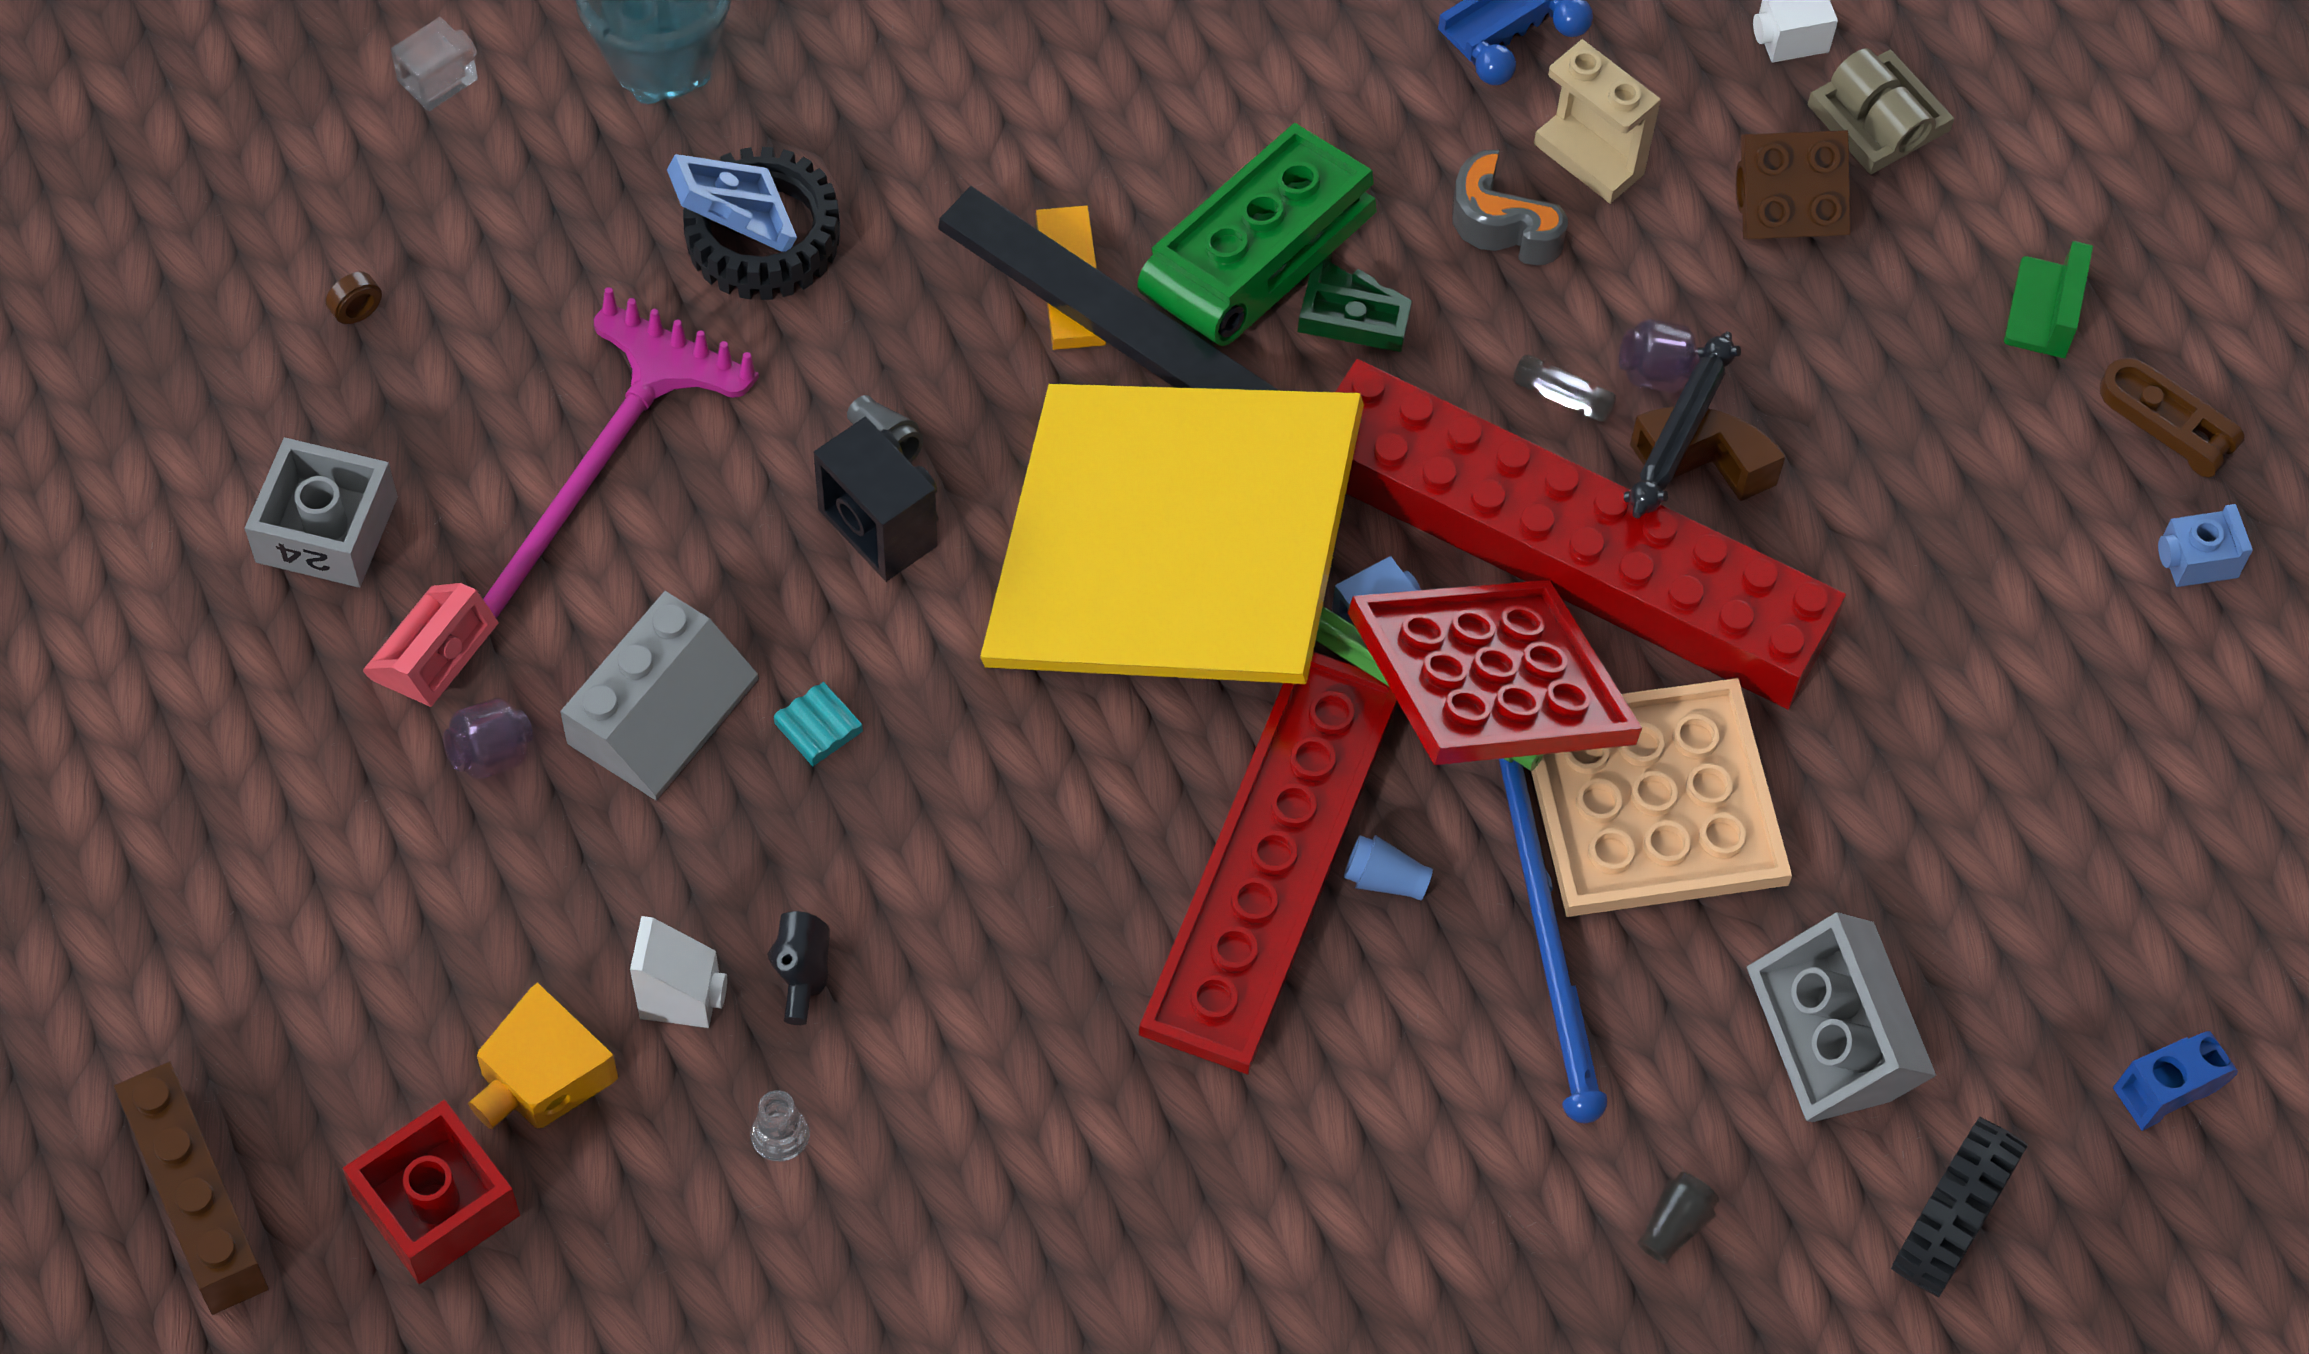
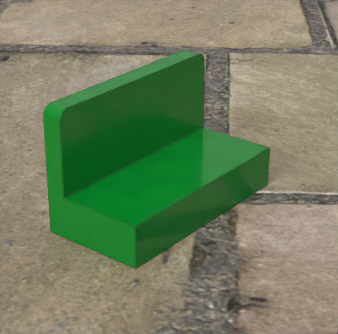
(2048, 302)

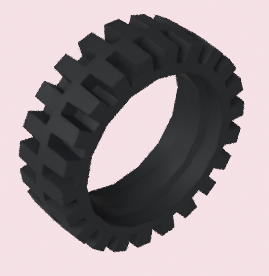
(779, 269)
(1959, 1206)

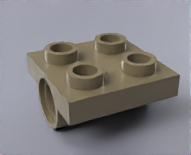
(1880, 107)

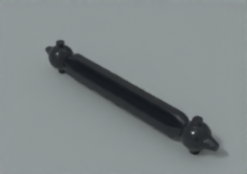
(1682, 425)

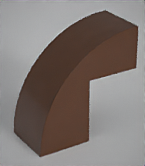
(1738, 450)

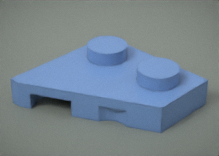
(735, 197)

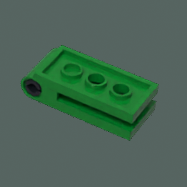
(1258, 235)

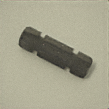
(1564, 387)

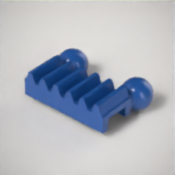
(1481, 25)

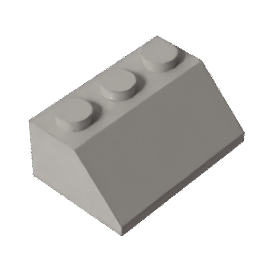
(658, 696)
(1840, 1018)

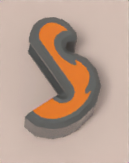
(1504, 220)

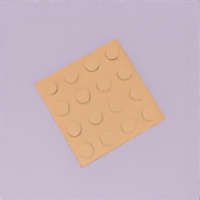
(1664, 816)

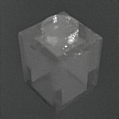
(435, 63)

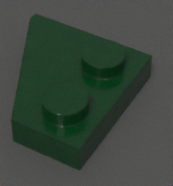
(1353, 308)

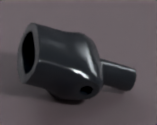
(801, 960)

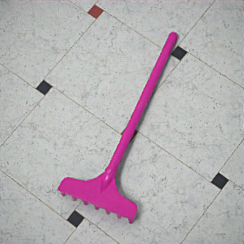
(659, 365)

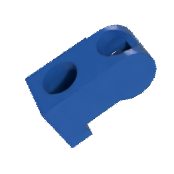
(2174, 1078)

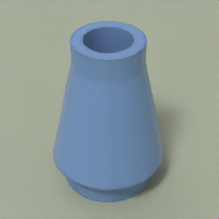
(1385, 869)

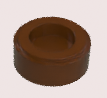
(353, 298)

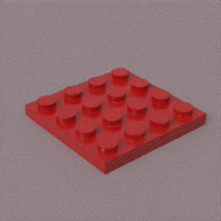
(1493, 671)

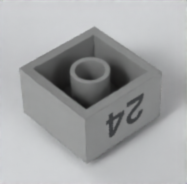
(321, 512)

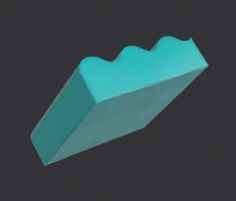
(818, 723)

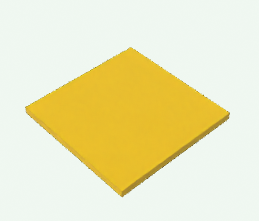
(1175, 533)

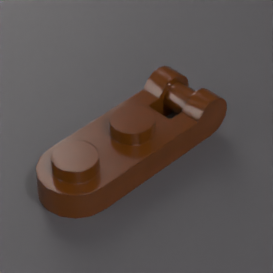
(2170, 414)

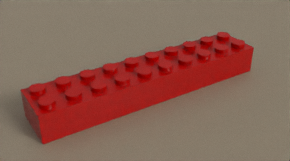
(1572, 527)

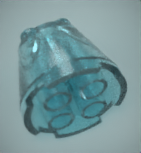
(656, 44)

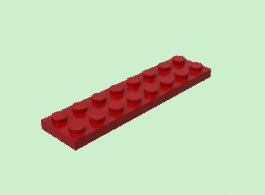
(1270, 865)

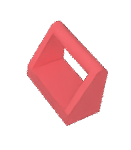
(433, 643)

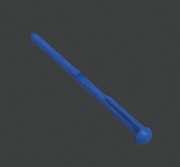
(1586, 1100)

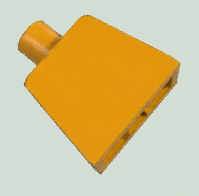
(540, 1063)

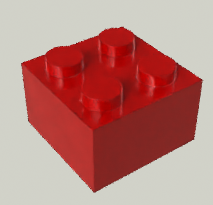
(431, 1191)

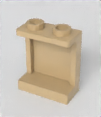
(1600, 122)

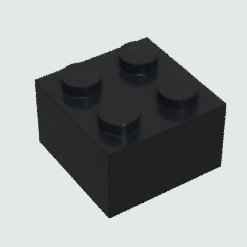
(876, 497)

